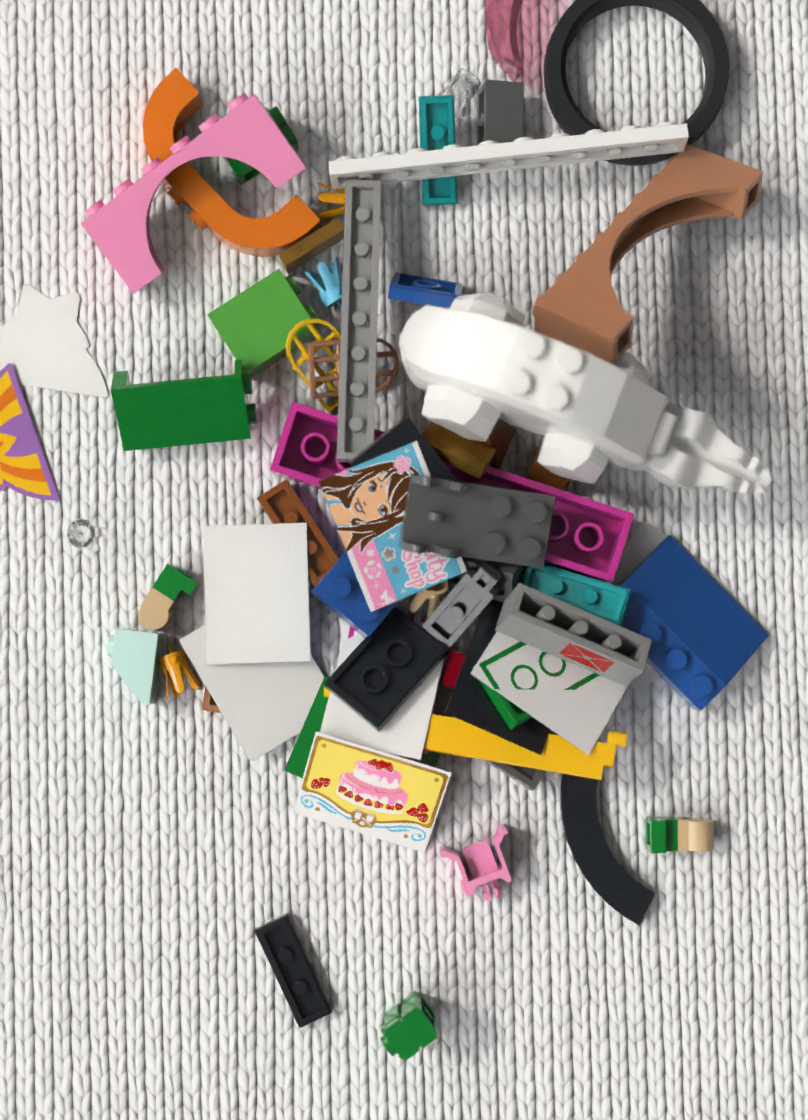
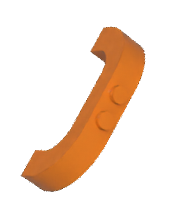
(269, 236)

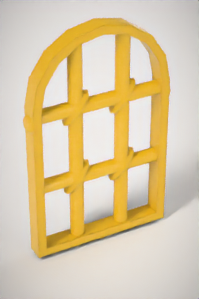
(305, 355)

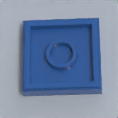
(424, 290)

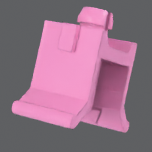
(481, 865)

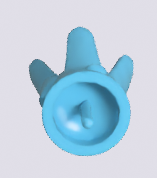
(329, 283)

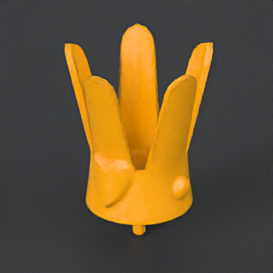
(332, 197)
(171, 668)

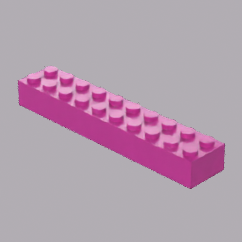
(583, 532)

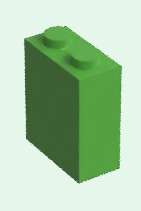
(260, 319)

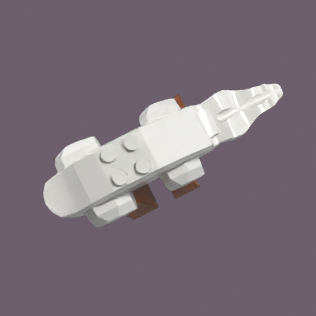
(493, 370)

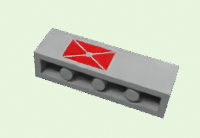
(573, 635)

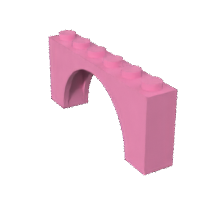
(123, 223)

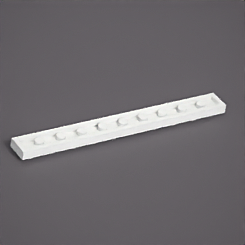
(519, 154)

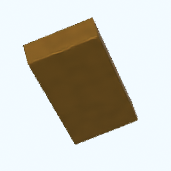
(312, 245)
(458, 451)

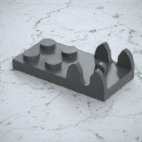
(476, 521)

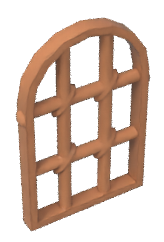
(336, 357)

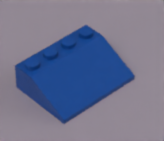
(693, 624)

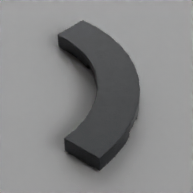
(592, 853)

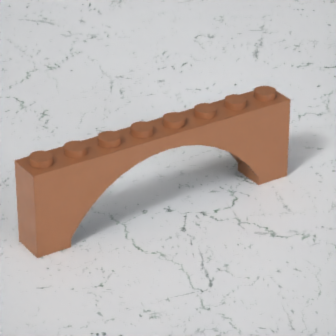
(582, 301)

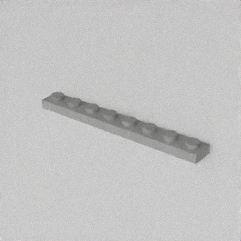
(359, 318)

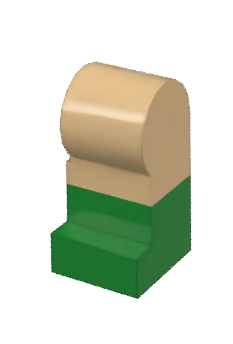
(157, 607)
(679, 834)

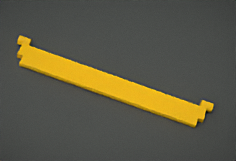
(559, 756)

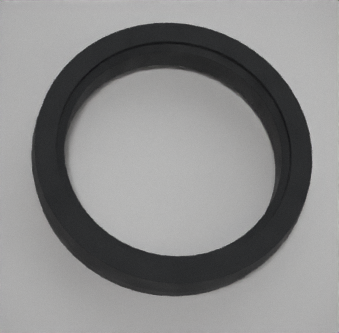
(690, 14)

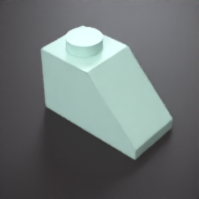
(136, 660)

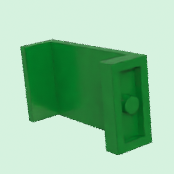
(183, 410)

